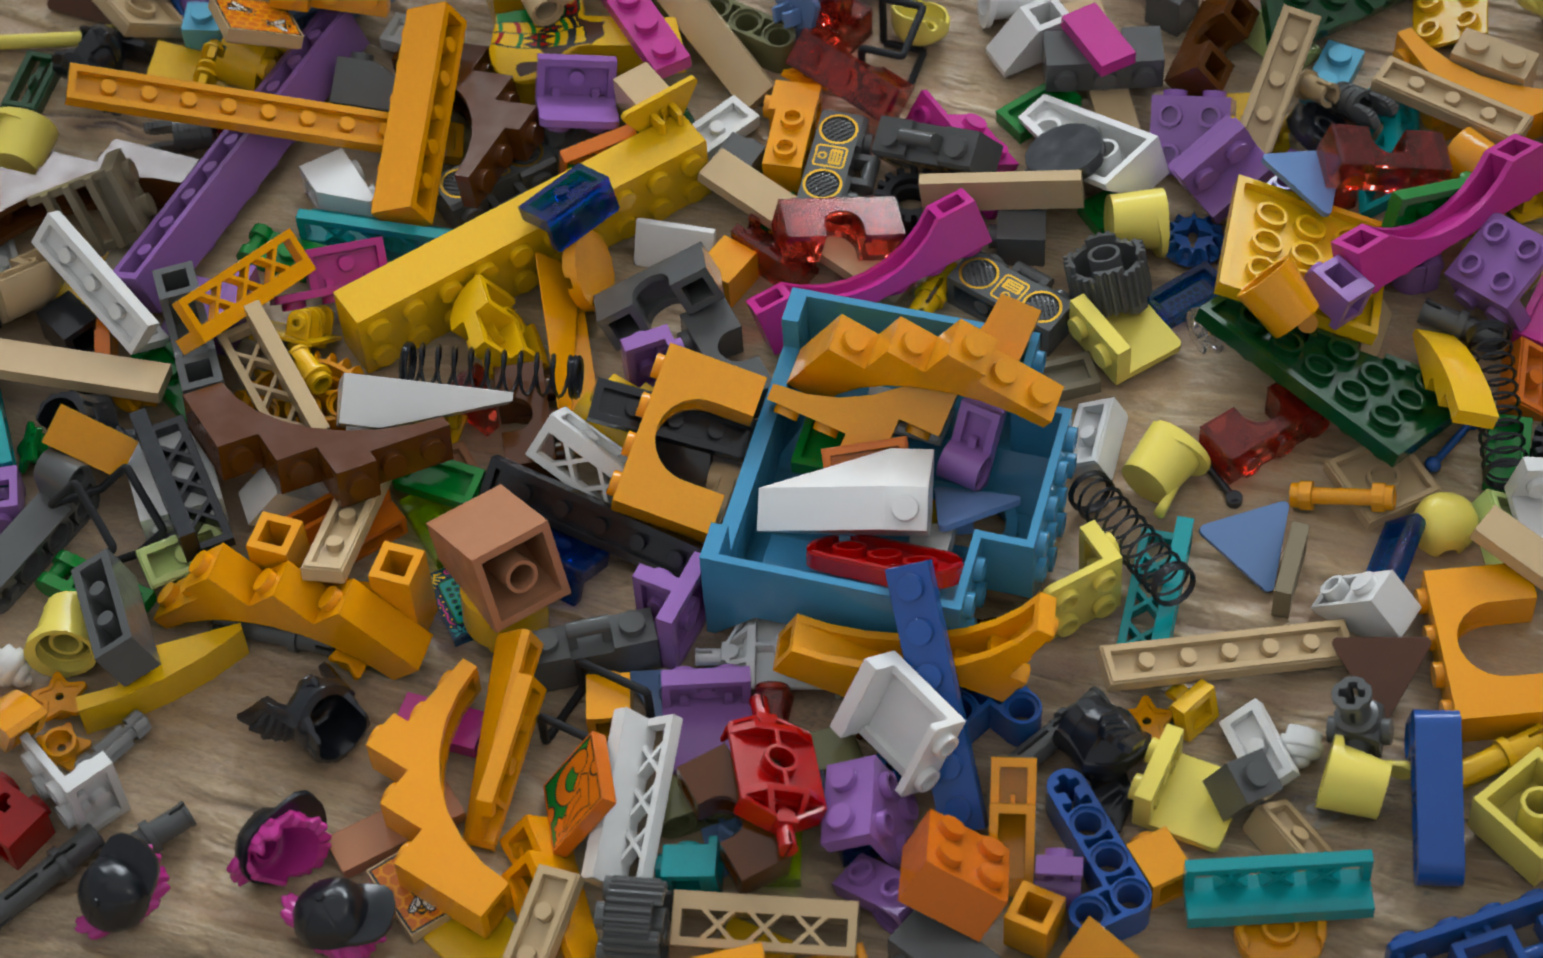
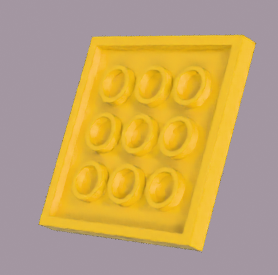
(1274, 223)

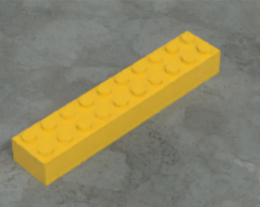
(417, 291)

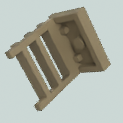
(117, 197)

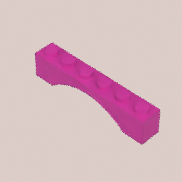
(1501, 181)
(943, 234)

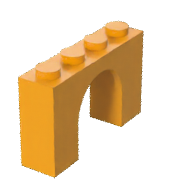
(683, 383)
(397, 575)
(1465, 600)

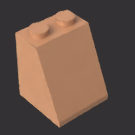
(500, 556)

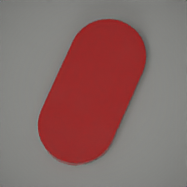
(868, 556)

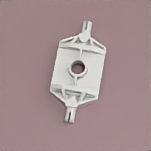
(752, 645)

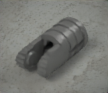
(1363, 105)
(185, 136)

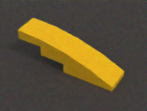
(1455, 378)
(183, 668)

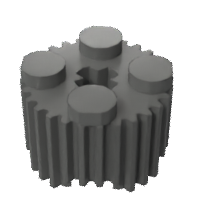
(1110, 274)
(633, 917)

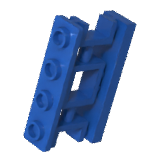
(1477, 933)

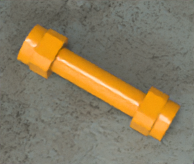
(1380, 496)

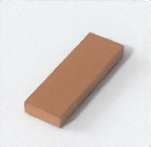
(371, 841)

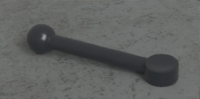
(1233, 497)

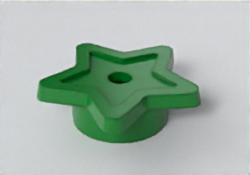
(31, 446)

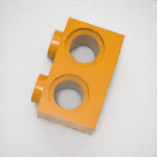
(789, 145)

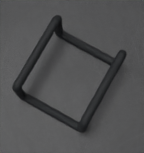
(905, 47)
(63, 498)
(559, 723)

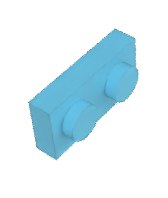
(1338, 63)

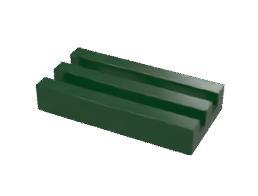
(39, 85)

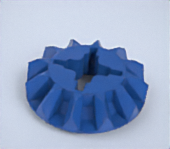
(1206, 248)

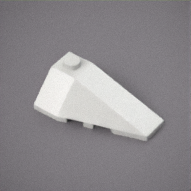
(1131, 158)
(386, 402)
(863, 496)

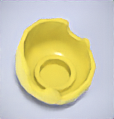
(932, 28)
(1449, 523)

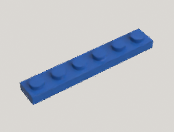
(929, 653)

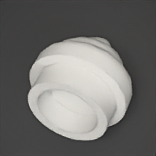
(14, 668)
(1303, 744)

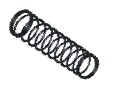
(1492, 349)
(573, 380)
(1160, 573)

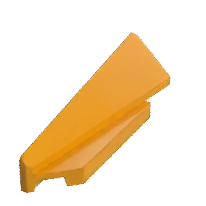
(564, 326)
(505, 734)
(528, 846)

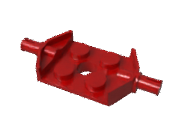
(770, 795)

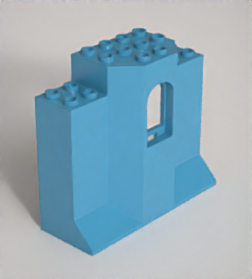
(767, 573)

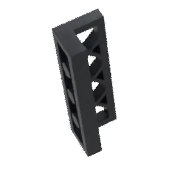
(616, 406)
(168, 484)

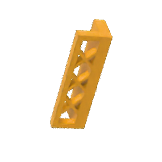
(234, 312)

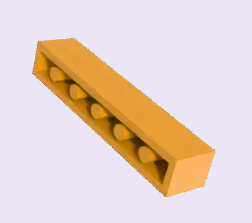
(419, 115)

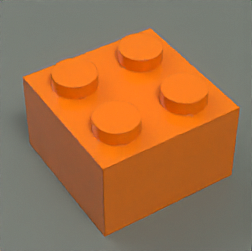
(954, 874)

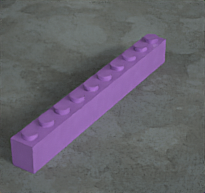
(236, 162)

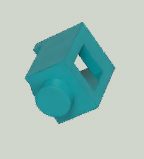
(691, 866)

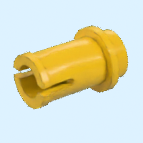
(316, 375)

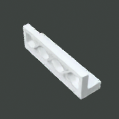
(98, 285)
(584, 440)
(614, 840)

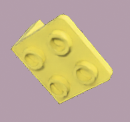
(1124, 342)
(1095, 587)
(1174, 794)

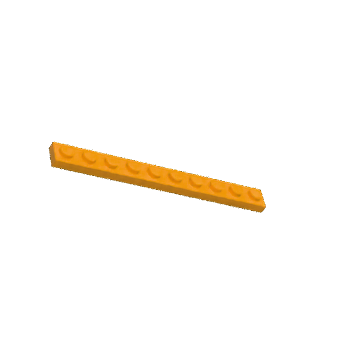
(236, 109)

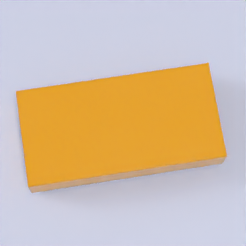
(89, 440)

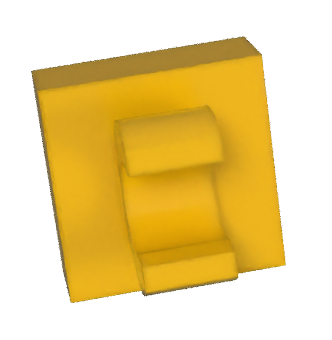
(1193, 707)

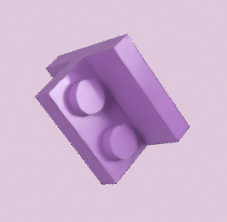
(1215, 161)
(675, 607)

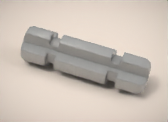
(120, 738)

